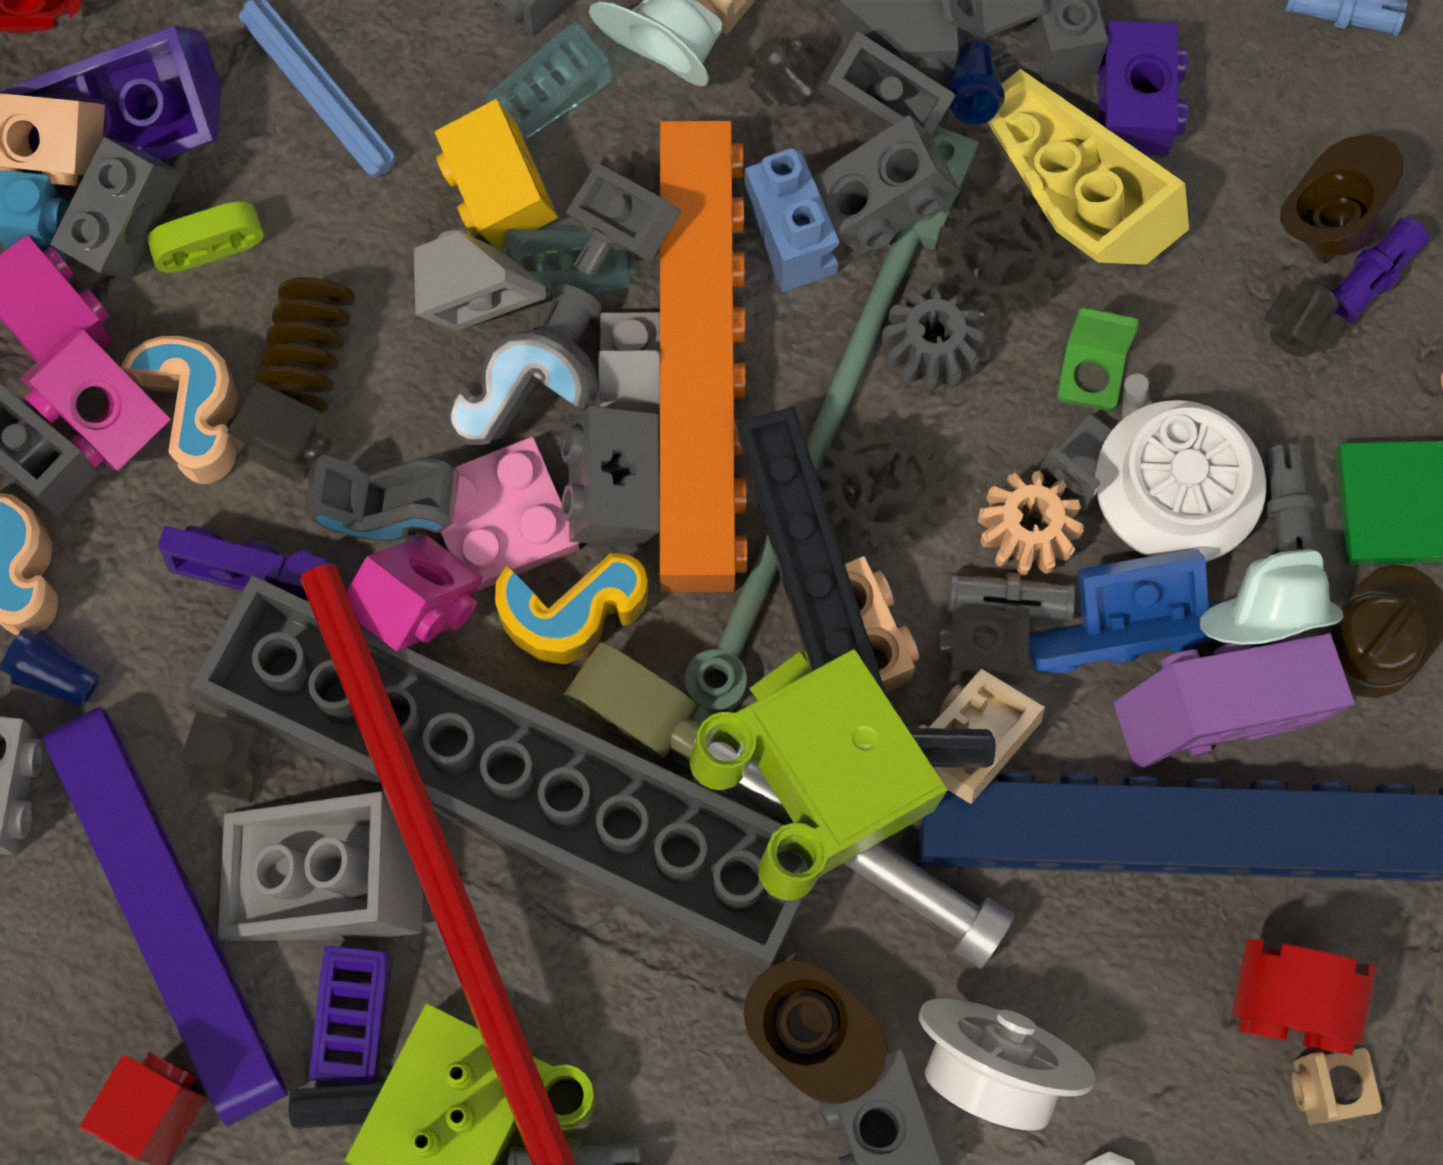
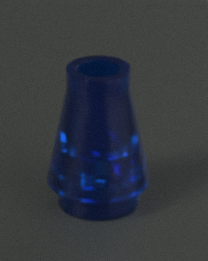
(976, 85)
(48, 668)

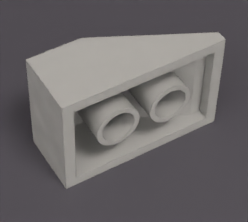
(317, 873)

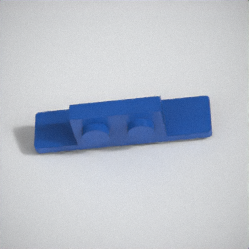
(1130, 612)

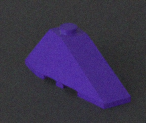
(154, 91)

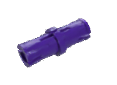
(1379, 267)

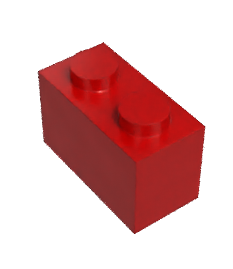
(145, 1108)

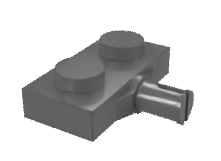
(619, 217)

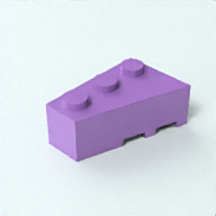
(1232, 697)

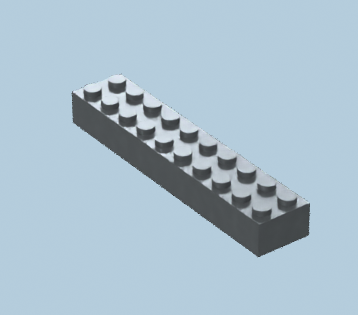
(513, 776)

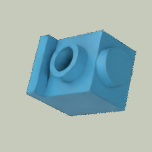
(30, 208)

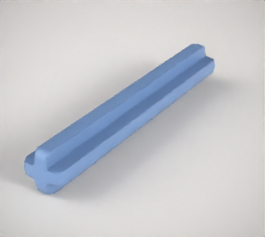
(317, 87)

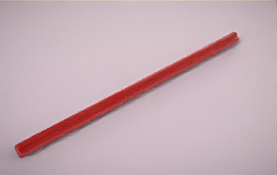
(436, 868)

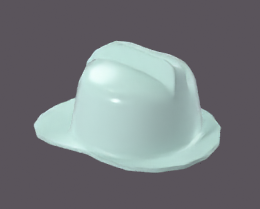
(665, 31)
(1275, 601)

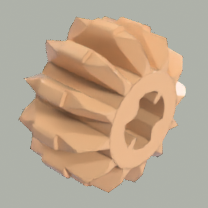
(1018, 503)

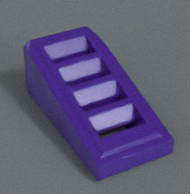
(330, 987)

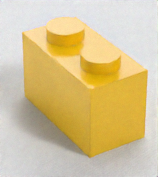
(494, 174)

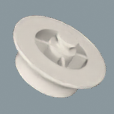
(1180, 480)
(1000, 1063)

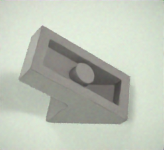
(630, 362)

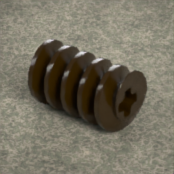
(301, 336)

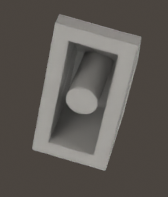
(468, 281)

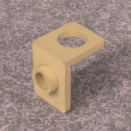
(1315, 1092)

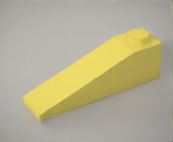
(1087, 178)

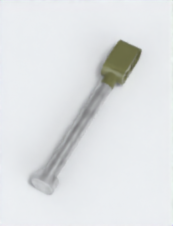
(660, 719)

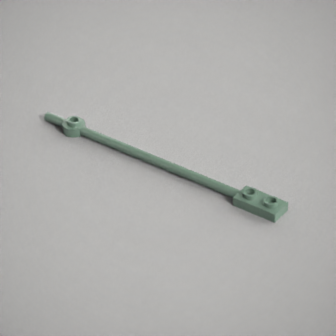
(958, 154)

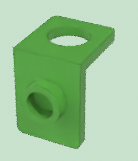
(1097, 339)

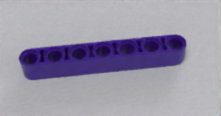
(165, 917)

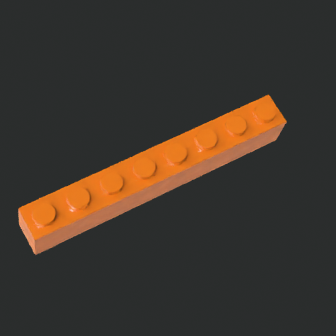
(697, 360)

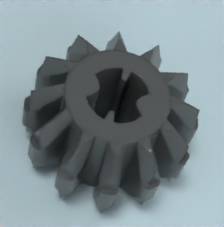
(938, 317)

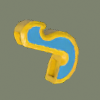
(577, 619)

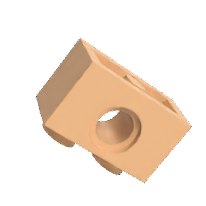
(67, 132)

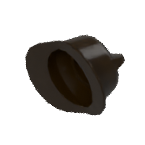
(1342, 196)
(1388, 630)
(815, 1032)

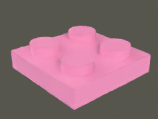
(507, 514)

